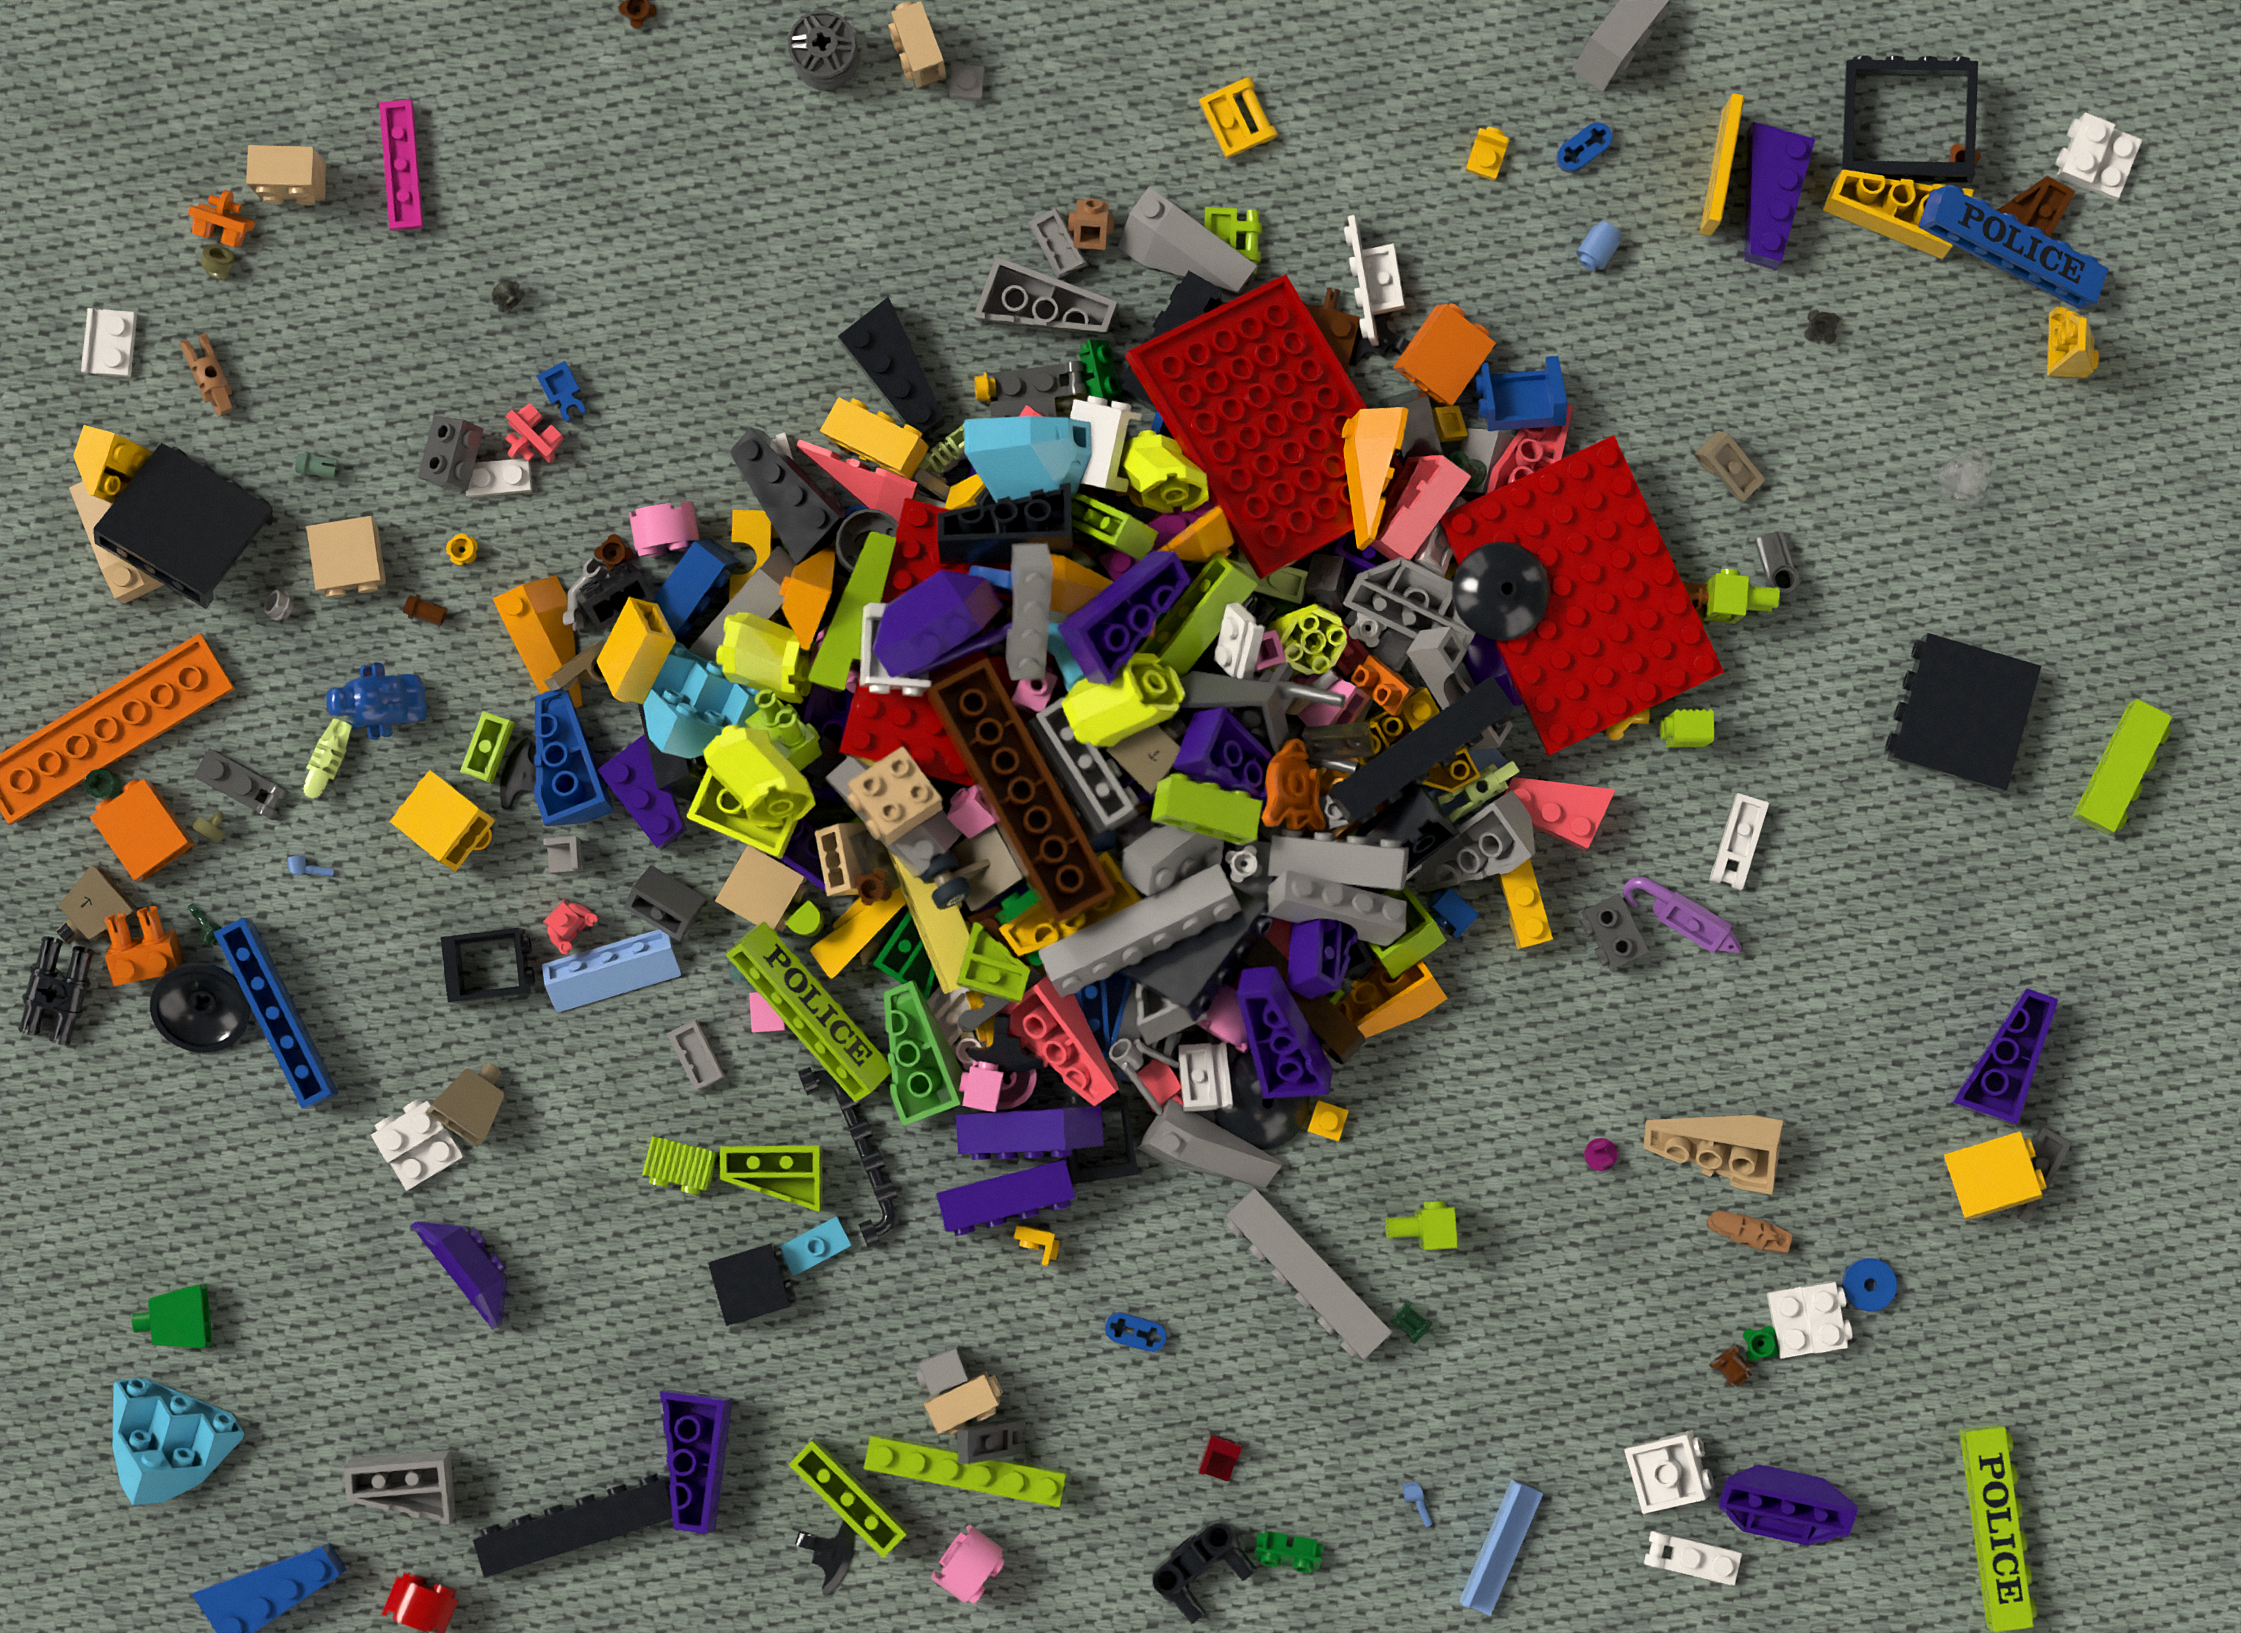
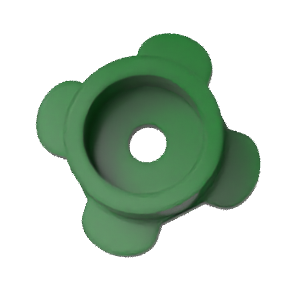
(1767, 1336)

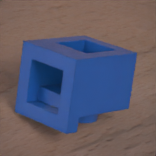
(1451, 911)

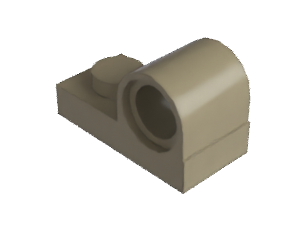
(1725, 459)
(580, 665)

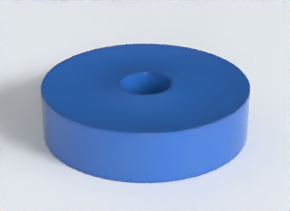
(1884, 1288)

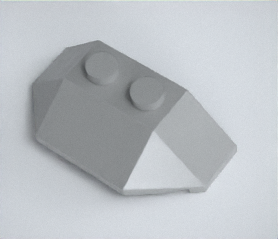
(1407, 599)

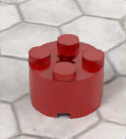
(420, 1605)

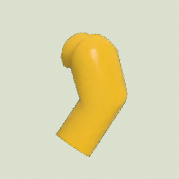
(1615, 731)

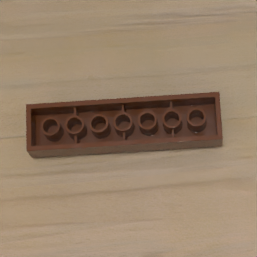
(1020, 793)

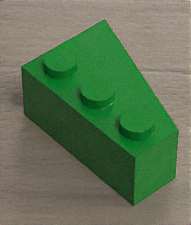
(907, 958)

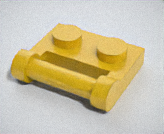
(1228, 121)

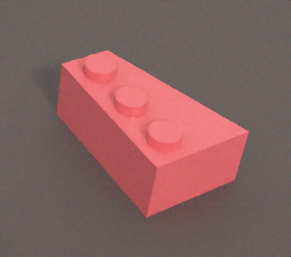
(1416, 504)
(1563, 809)

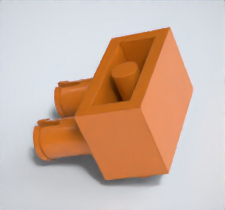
(142, 956)

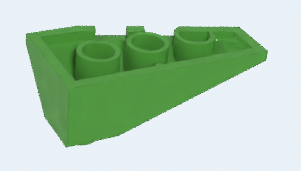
(921, 1061)

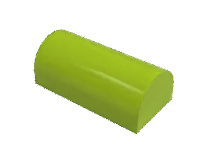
(487, 747)
(807, 920)

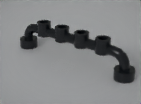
(870, 1159)

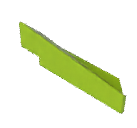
(844, 635)

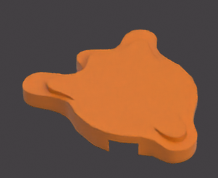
(1293, 790)

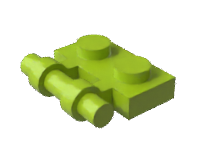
(1225, 226)

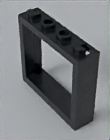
(1918, 171)

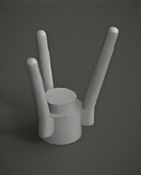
(1129, 1059)

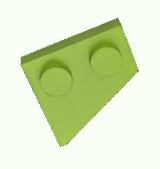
(991, 968)

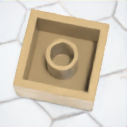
(286, 174)

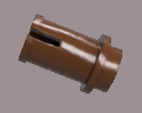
(424, 610)

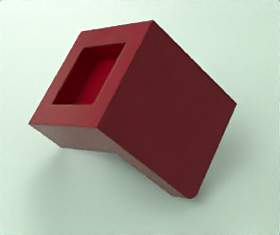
(1219, 1457)

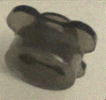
(507, 295)
(1830, 322)

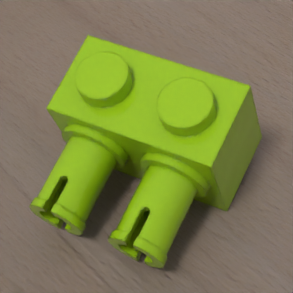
(1733, 595)
(788, 734)
(1431, 1225)

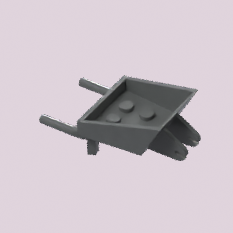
(1257, 707)

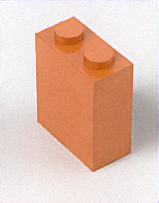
(1445, 354)
(141, 829)

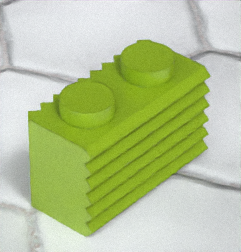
(1688, 728)
(679, 1164)

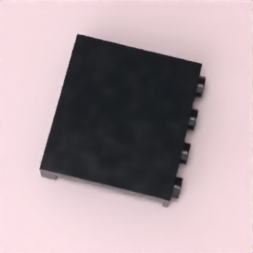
(182, 523)
(1963, 711)
(1203, 964)

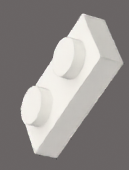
(500, 478)

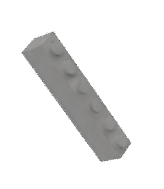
(1139, 930)
(1308, 1273)

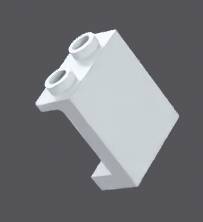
(1107, 440)
(872, 672)

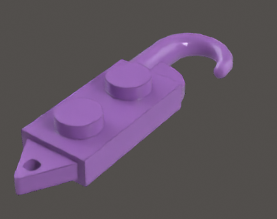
(1685, 916)

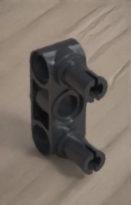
(1193, 1559)

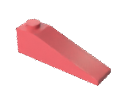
(1062, 1038)

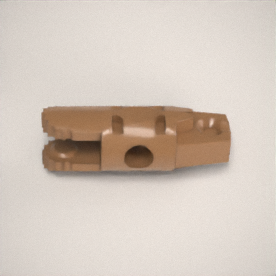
(212, 389)
(1750, 1231)

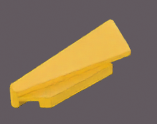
(854, 931)

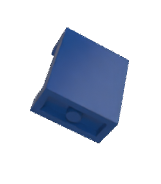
(1522, 398)

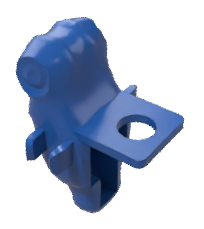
(379, 700)

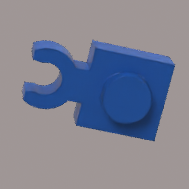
(561, 387)

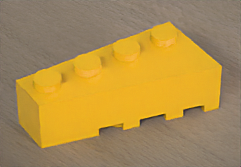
(1886, 208)

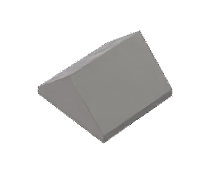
(1486, 447)

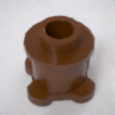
(1732, 1366)

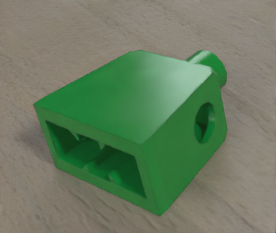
(178, 1318)

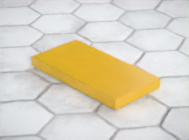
(1722, 164)

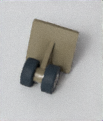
(973, 871)

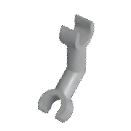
(574, 613)

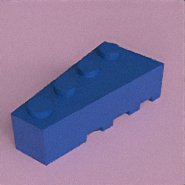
(694, 584)
(265, 1593)

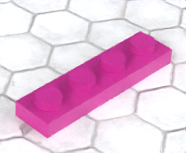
(401, 165)

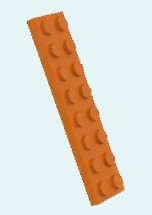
(110, 727)

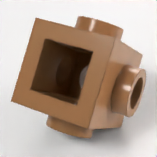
(1091, 224)

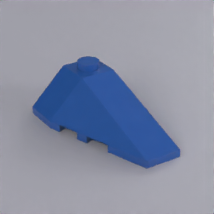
(566, 770)

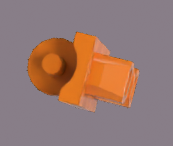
(207, 216)
(1382, 684)

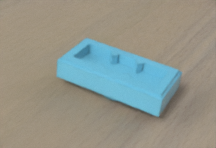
(815, 1246)

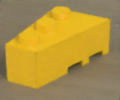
(874, 437)

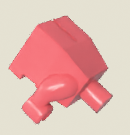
(565, 922)
(1161, 1083)

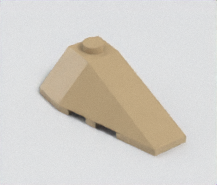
(122, 578)
(1733, 1146)

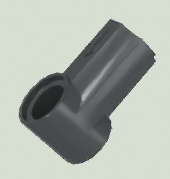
(1776, 561)

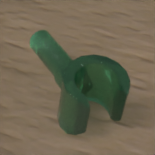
(207, 934)

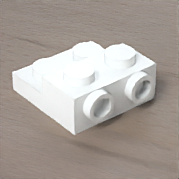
(2097, 156)
(416, 1144)
(1809, 1319)
(1669, 1471)

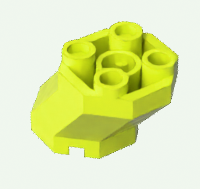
(1162, 473)
(1310, 639)
(764, 657)
(1132, 702)
(758, 775)

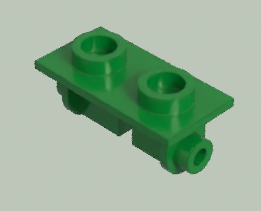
(1098, 359)
(1299, 1556)

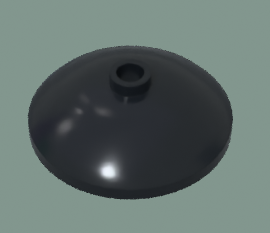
(1479, 593)
(197, 1022)
(1250, 1119)

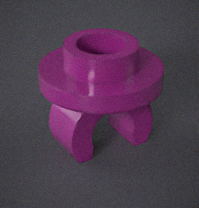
(1600, 1154)

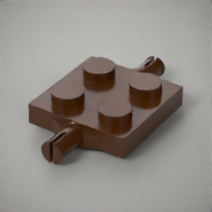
(1336, 326)

